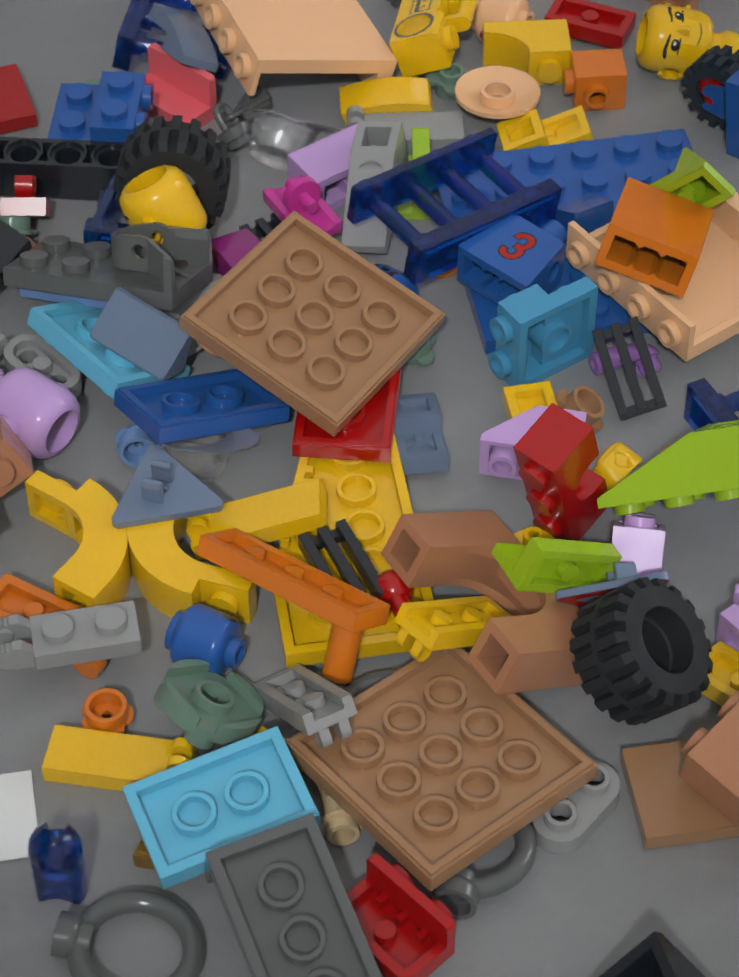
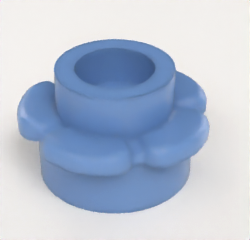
(132, 444)

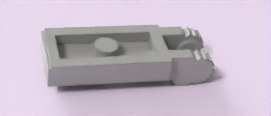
(69, 637)

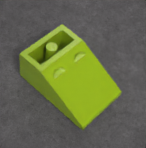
(683, 472)

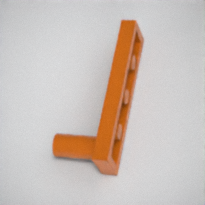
(305, 586)

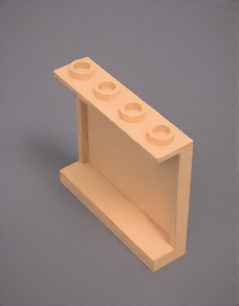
(296, 38)
(710, 304)

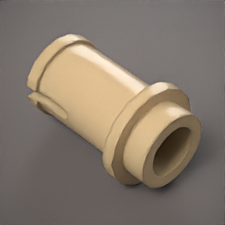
(337, 823)

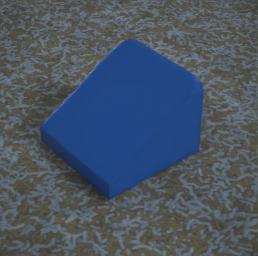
(587, 211)

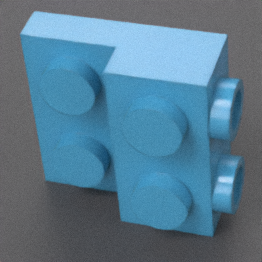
(543, 331)

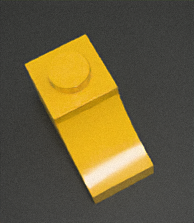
(531, 46)

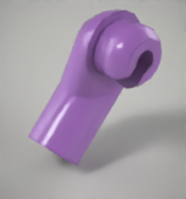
(597, 367)

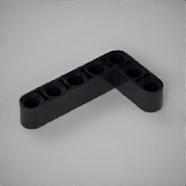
(61, 166)

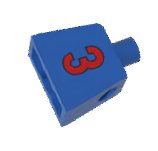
(512, 258)

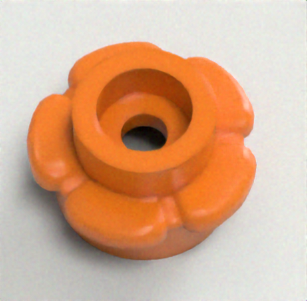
(107, 703)

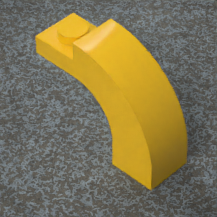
(101, 565)
(177, 581)

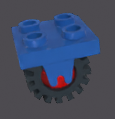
(714, 92)

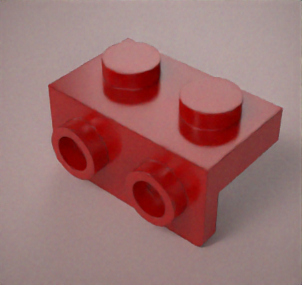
(401, 923)

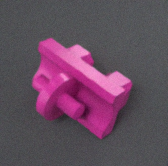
(303, 196)

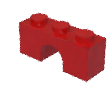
(556, 474)

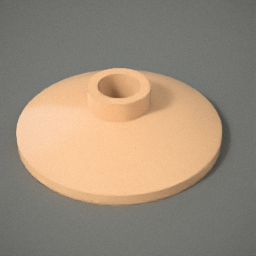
(497, 92)

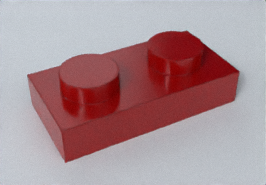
(594, 21)

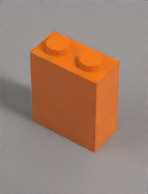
(655, 237)

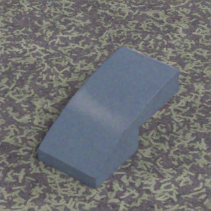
(185, 37)
(420, 434)

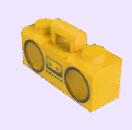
(428, 33)

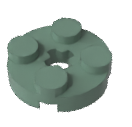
(209, 705)

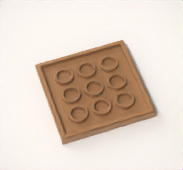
(312, 322)
(443, 765)

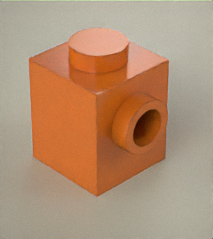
(596, 79)

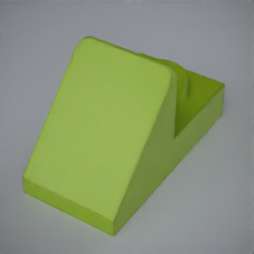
(696, 181)

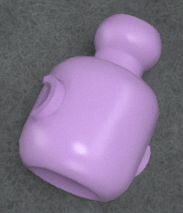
(38, 411)

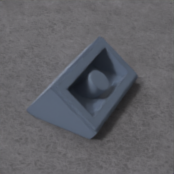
(142, 335)

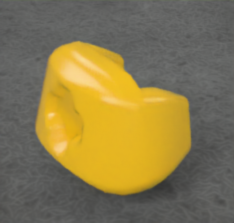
(616, 463)

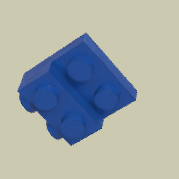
(102, 110)

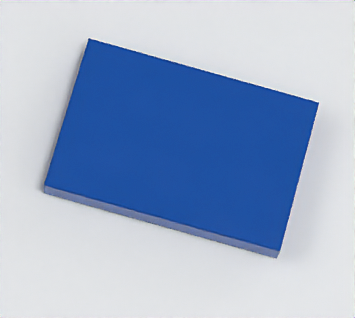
(200, 406)

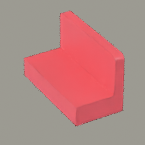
(179, 88)

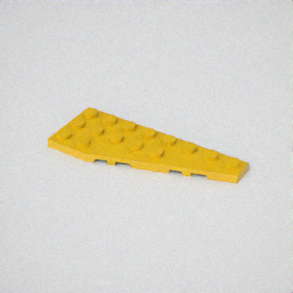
(371, 501)

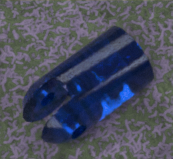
(58, 864)

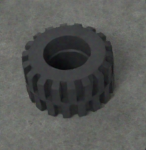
(179, 146)
(641, 651)

